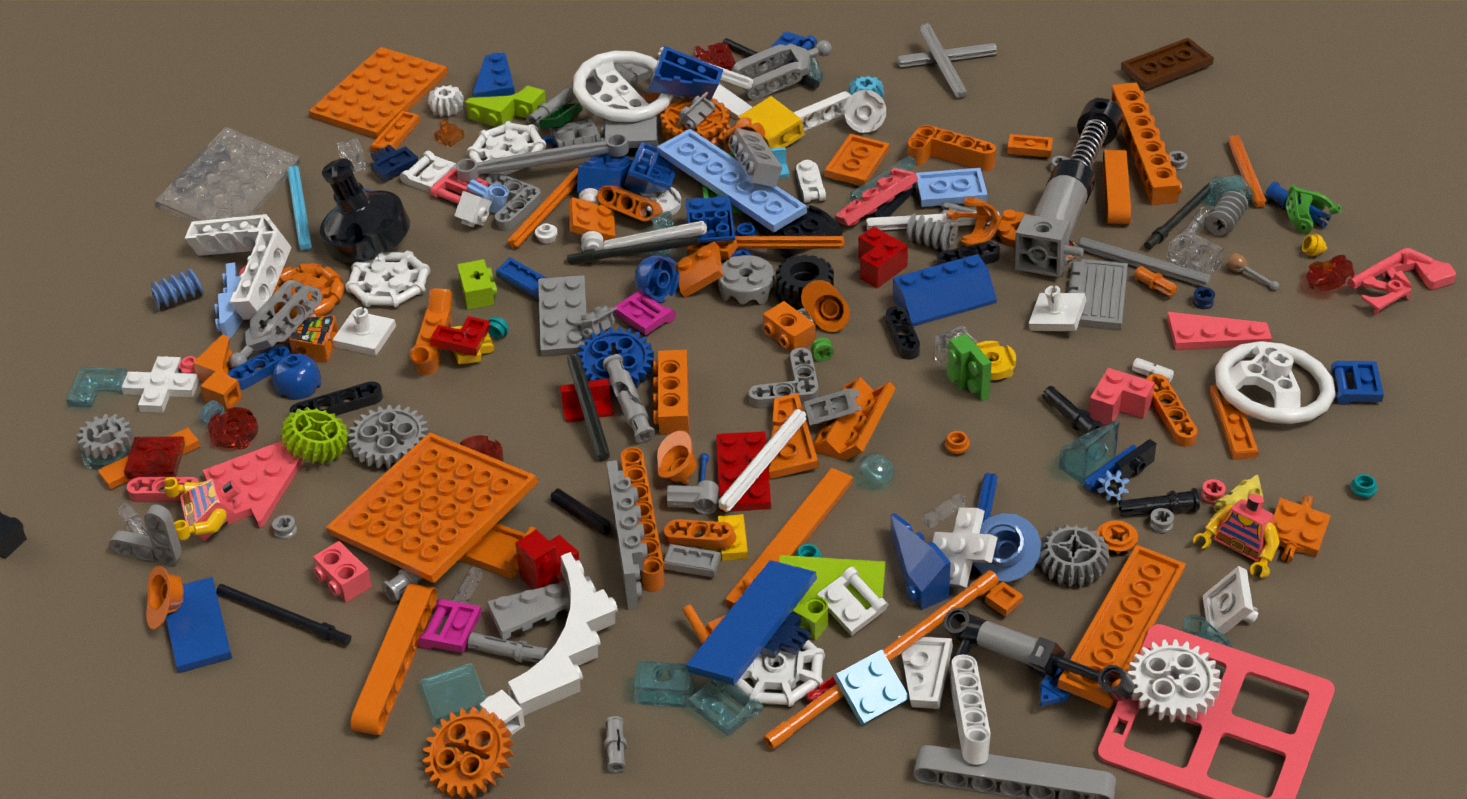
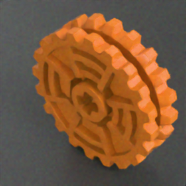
(710, 128)

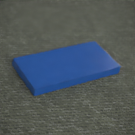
(198, 627)

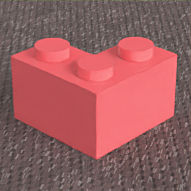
(1120, 393)

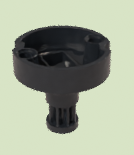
(362, 220)

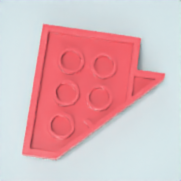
(261, 478)

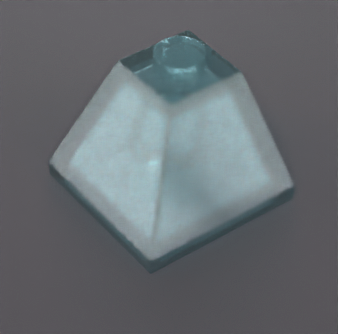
(1089, 452)

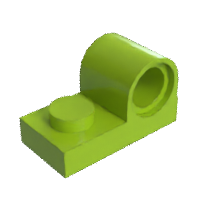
(813, 615)

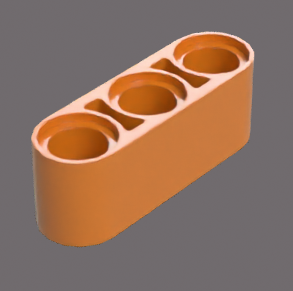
(620, 202)

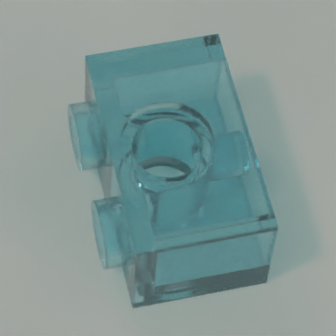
(663, 684)

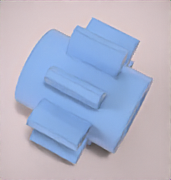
(1120, 487)

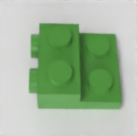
(968, 366)

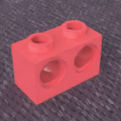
(341, 571)

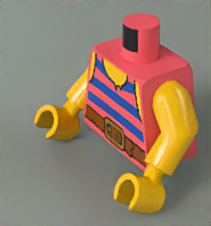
(204, 505)
(1246, 530)

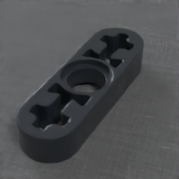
(987, 251)
(901, 340)

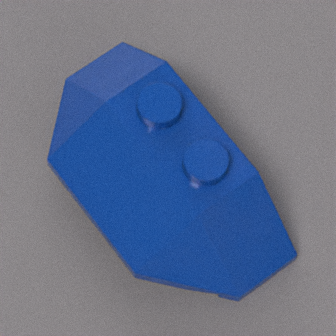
(649, 171)

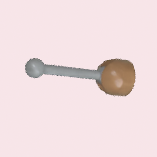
(1238, 264)

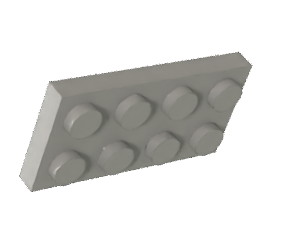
(560, 305)

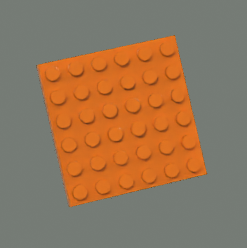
(432, 506)

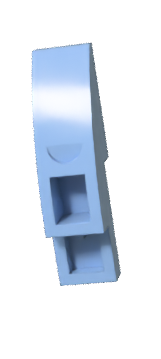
(228, 319)

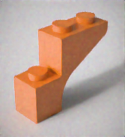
(213, 371)

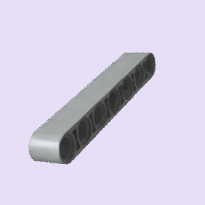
(1011, 776)

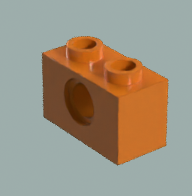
(788, 327)

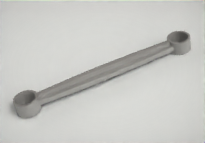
(615, 145)

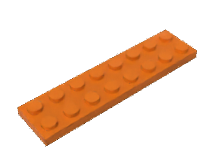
(1123, 620)

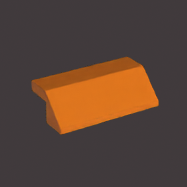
(850, 434)

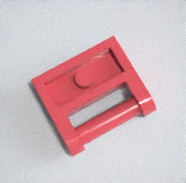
(452, 182)

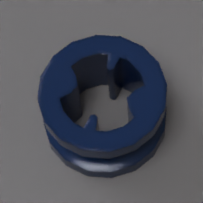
(1203, 298)

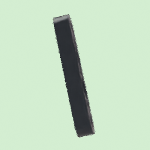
(336, 399)

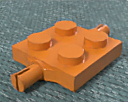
(1299, 527)

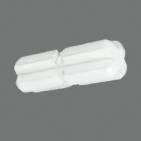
(1147, 368)

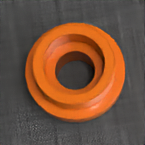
(957, 442)

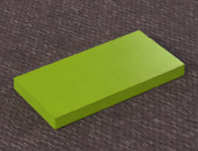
(831, 569)

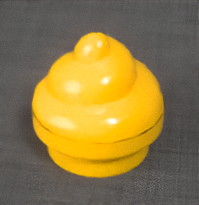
(1313, 245)

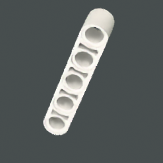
(970, 709)

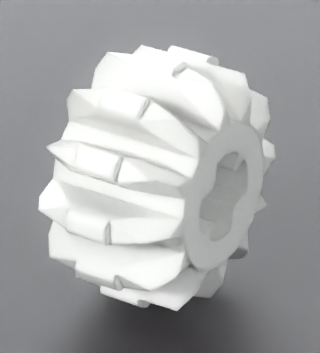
(445, 100)

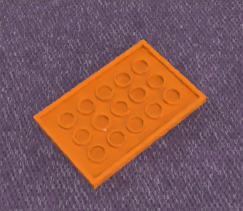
(378, 92)

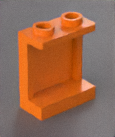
(497, 551)

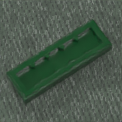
(560, 115)

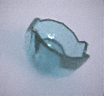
(874, 471)

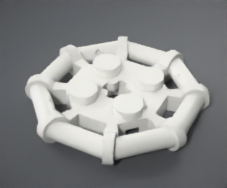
(511, 141)
(399, 278)
(783, 677)

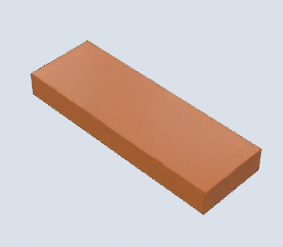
(396, 131)

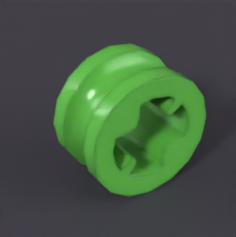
(821, 344)

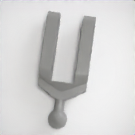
(799, 67)
(259, 338)

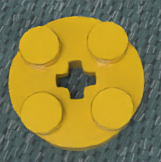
(1003, 359)

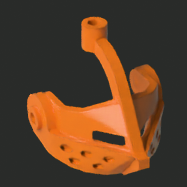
(982, 217)

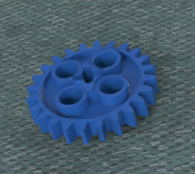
(635, 351)

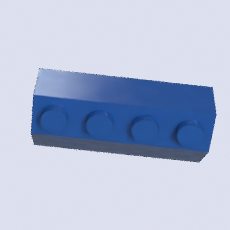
(944, 290)

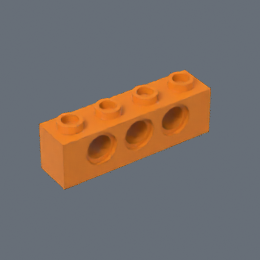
(672, 392)

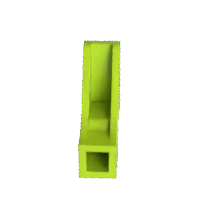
(499, 109)

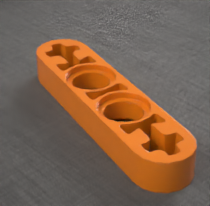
(1175, 408)

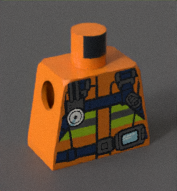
(314, 337)

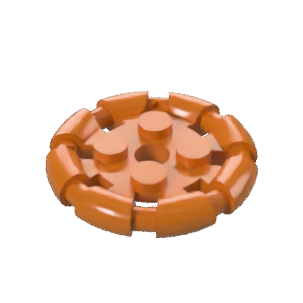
(329, 284)

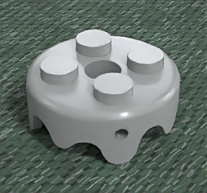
(749, 288)

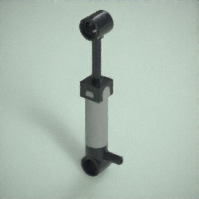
(1040, 653)

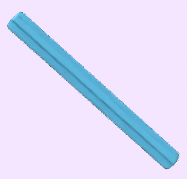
(299, 208)

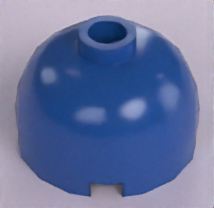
(657, 277)
(296, 376)

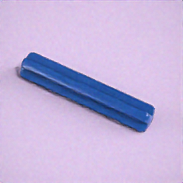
(1092, 483)

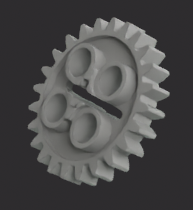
(386, 435)

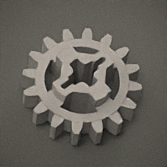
(105, 436)

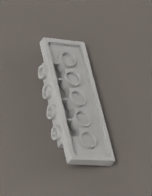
(628, 532)

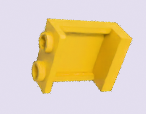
(780, 123)

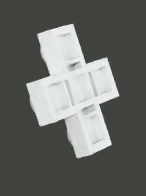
(160, 384)
(965, 545)

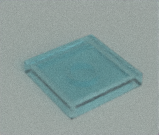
(452, 691)

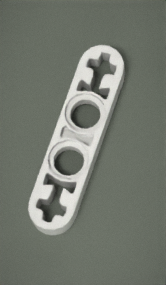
(837, 105)

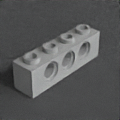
(755, 157)

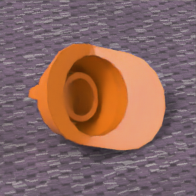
(825, 305)
(676, 457)
(164, 596)

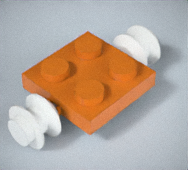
(591, 220)

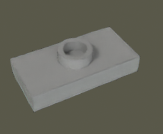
(692, 560)

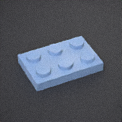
(950, 186)

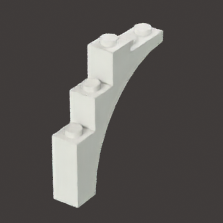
(559, 671)

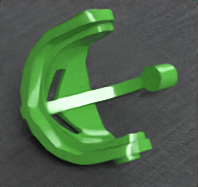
(1299, 213)

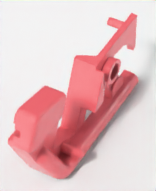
(1432, 272)

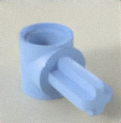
(496, 193)

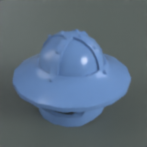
(1016, 547)

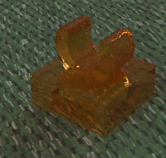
(449, 133)

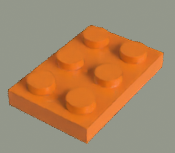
(857, 160)

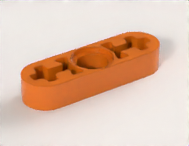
(717, 534)

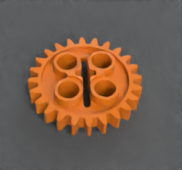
(457, 775)

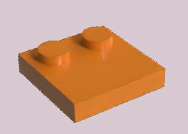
(699, 269)

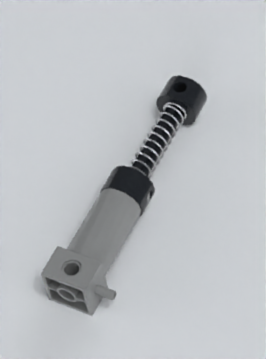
(1045, 235)

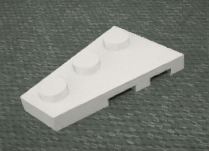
(926, 670)

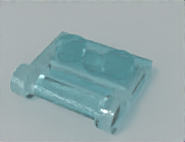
(722, 711)

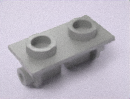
(699, 107)
(594, 321)

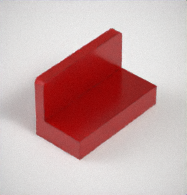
(601, 395)

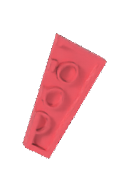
(887, 188)
(1209, 332)

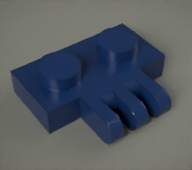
(392, 161)
(787, 638)

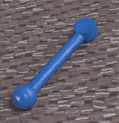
(704, 458)

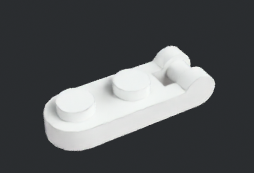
(810, 181)

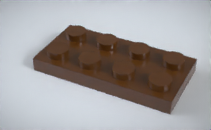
(1167, 63)

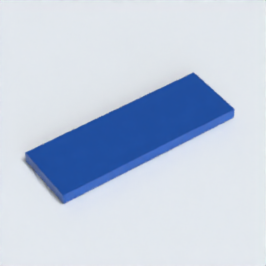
(751, 622)

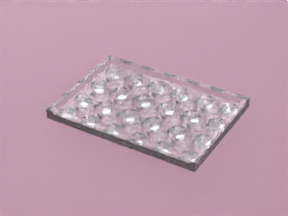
(227, 179)

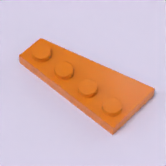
(799, 451)

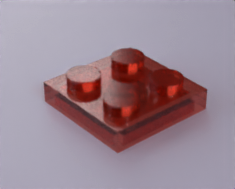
(154, 457)

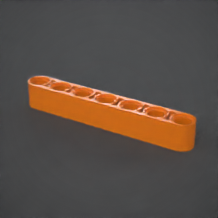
(634, 467)
(393, 660)

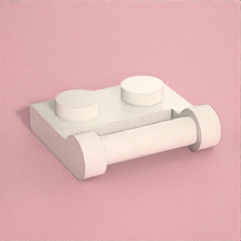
(437, 169)
(846, 607)

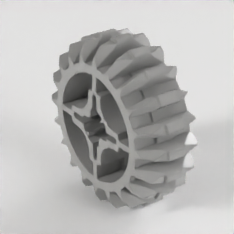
(1089, 559)

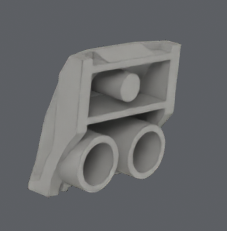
(576, 133)

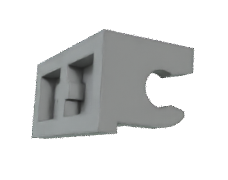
(832, 406)

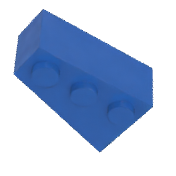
(684, 75)
(494, 77)

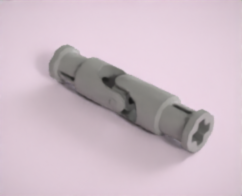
(628, 398)

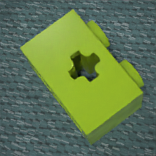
(477, 284)

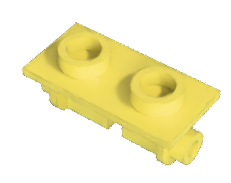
(1242, 491)

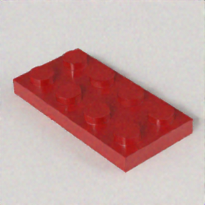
(734, 454)

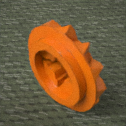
(1119, 530)

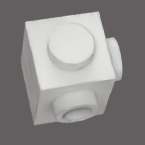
(472, 209)

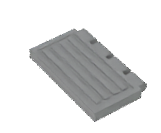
(1104, 291)

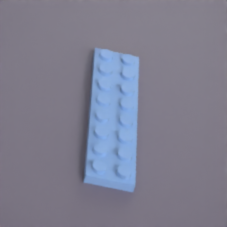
(726, 178)

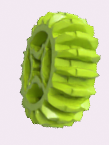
(314, 435)

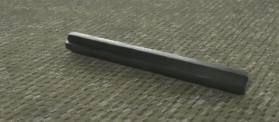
(588, 407)

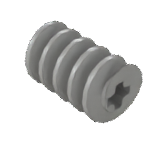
(1226, 213)
(931, 234)

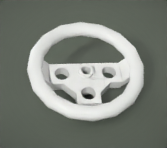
(620, 93)
(1273, 373)

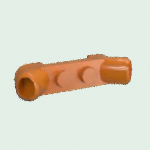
(438, 312)

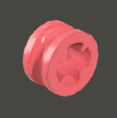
(1212, 485)

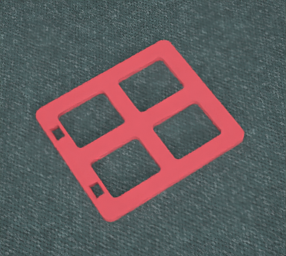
(1220, 722)

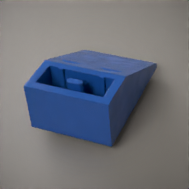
(603, 171)
(716, 214)

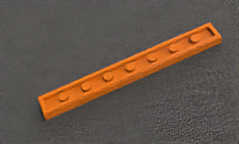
(799, 526)

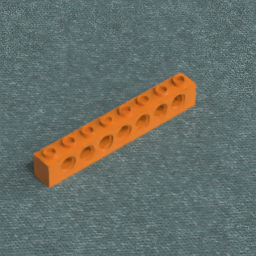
(1146, 146)

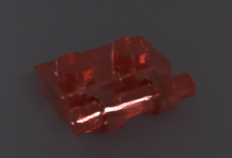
(718, 54)

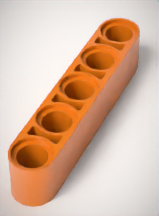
(1116, 187)

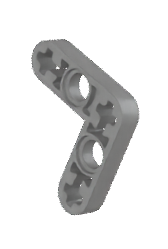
(526, 197)
(792, 387)
(155, 544)

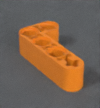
(952, 147)

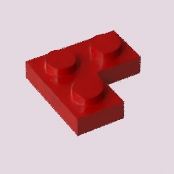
(464, 341)

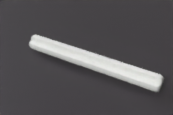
(670, 233)

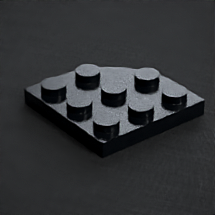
(813, 223)

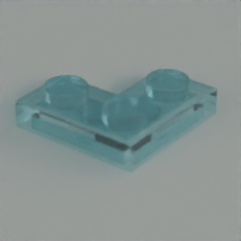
(91, 381)

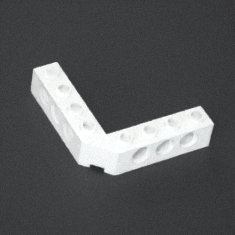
(245, 234)

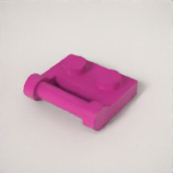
(641, 317)
(457, 629)

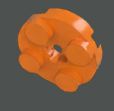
(1010, 221)

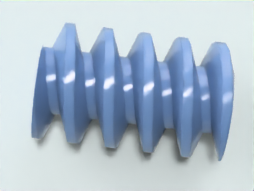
(175, 288)

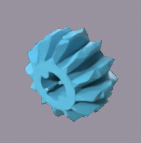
(866, 83)

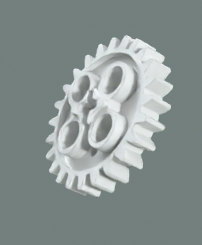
(1174, 680)

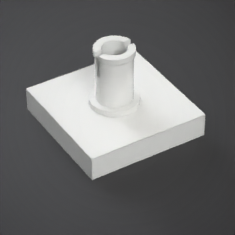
(1057, 311)
(364, 332)
(1230, 602)

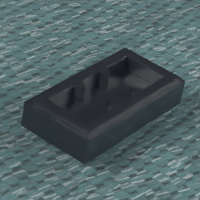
(1136, 460)

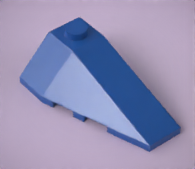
(922, 565)

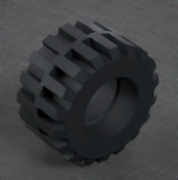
(796, 274)

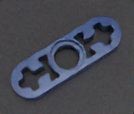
(268, 359)

